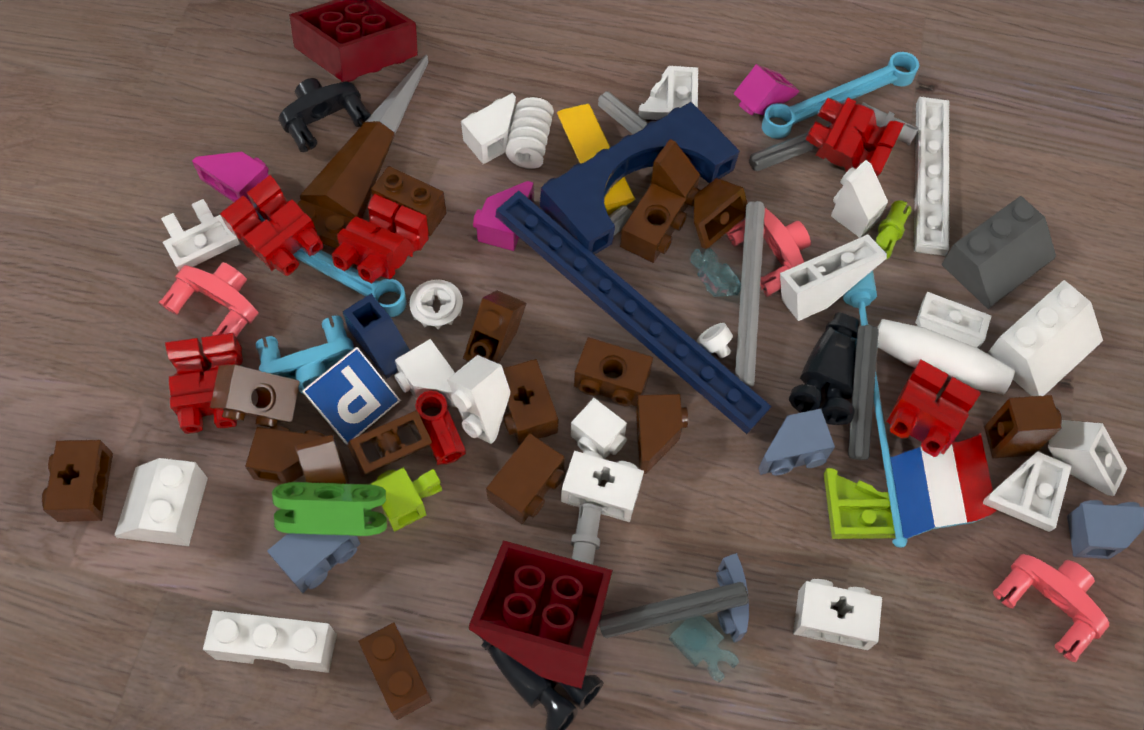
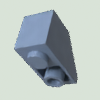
(799, 442)
(1104, 529)
(310, 556)

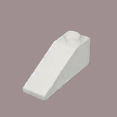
(826, 278)

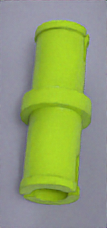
(892, 227)

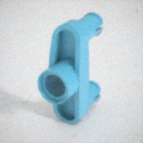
(309, 363)

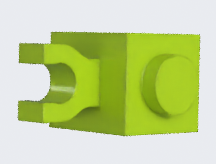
(404, 497)

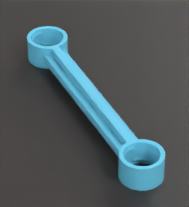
(851, 89)
(324, 263)

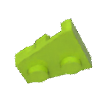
(857, 509)

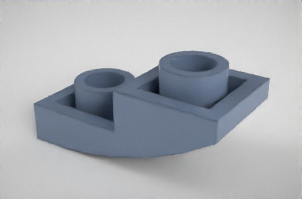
(734, 619)

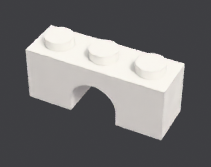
(287, 641)

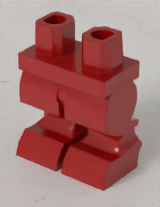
(850, 132)
(279, 237)
(383, 241)
(193, 384)
(929, 420)

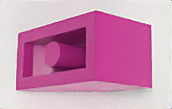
(763, 88)
(231, 173)
(491, 229)

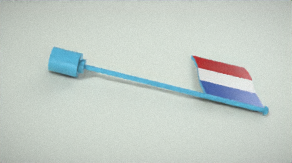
(924, 488)

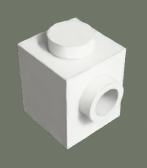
(599, 430)

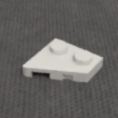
(674, 90)
(1033, 491)

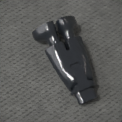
(833, 363)
(540, 690)

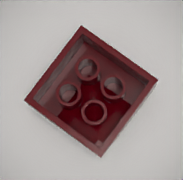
(354, 36)
(542, 611)

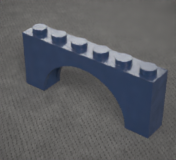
(579, 195)

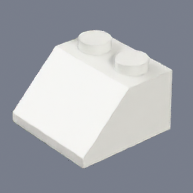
(162, 502)

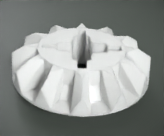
(423, 298)

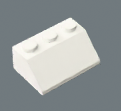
(1049, 340)

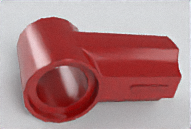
(441, 429)

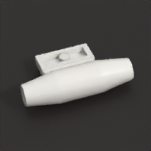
(949, 340)

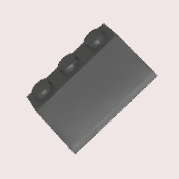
(1002, 252)

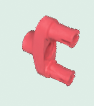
(783, 241)
(221, 287)
(1066, 590)

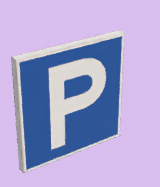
(351, 395)

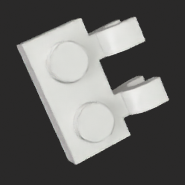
(199, 242)

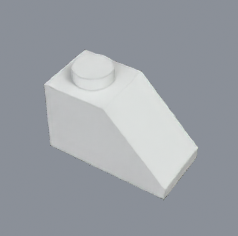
(424, 371)
(1090, 454)

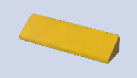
(587, 140)

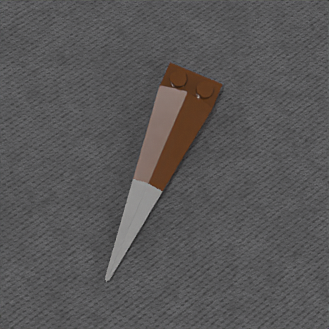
(346, 181)

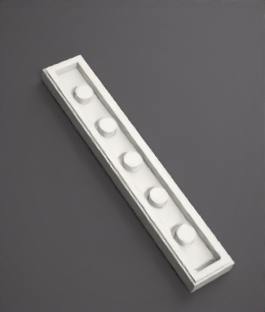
(932, 177)

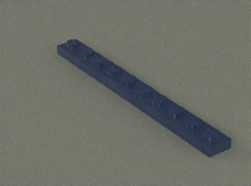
(633, 312)

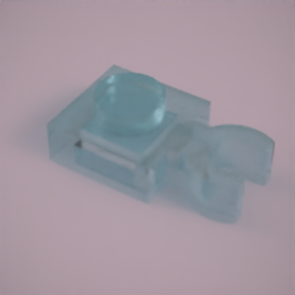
(716, 277)
(700, 642)

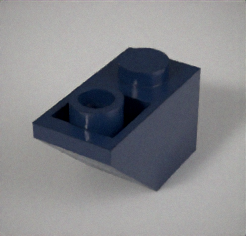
(376, 333)

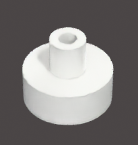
(716, 340)

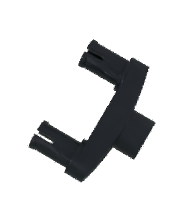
(316, 103)

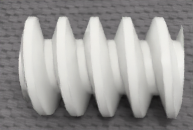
(529, 132)

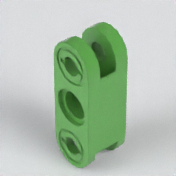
(329, 508)

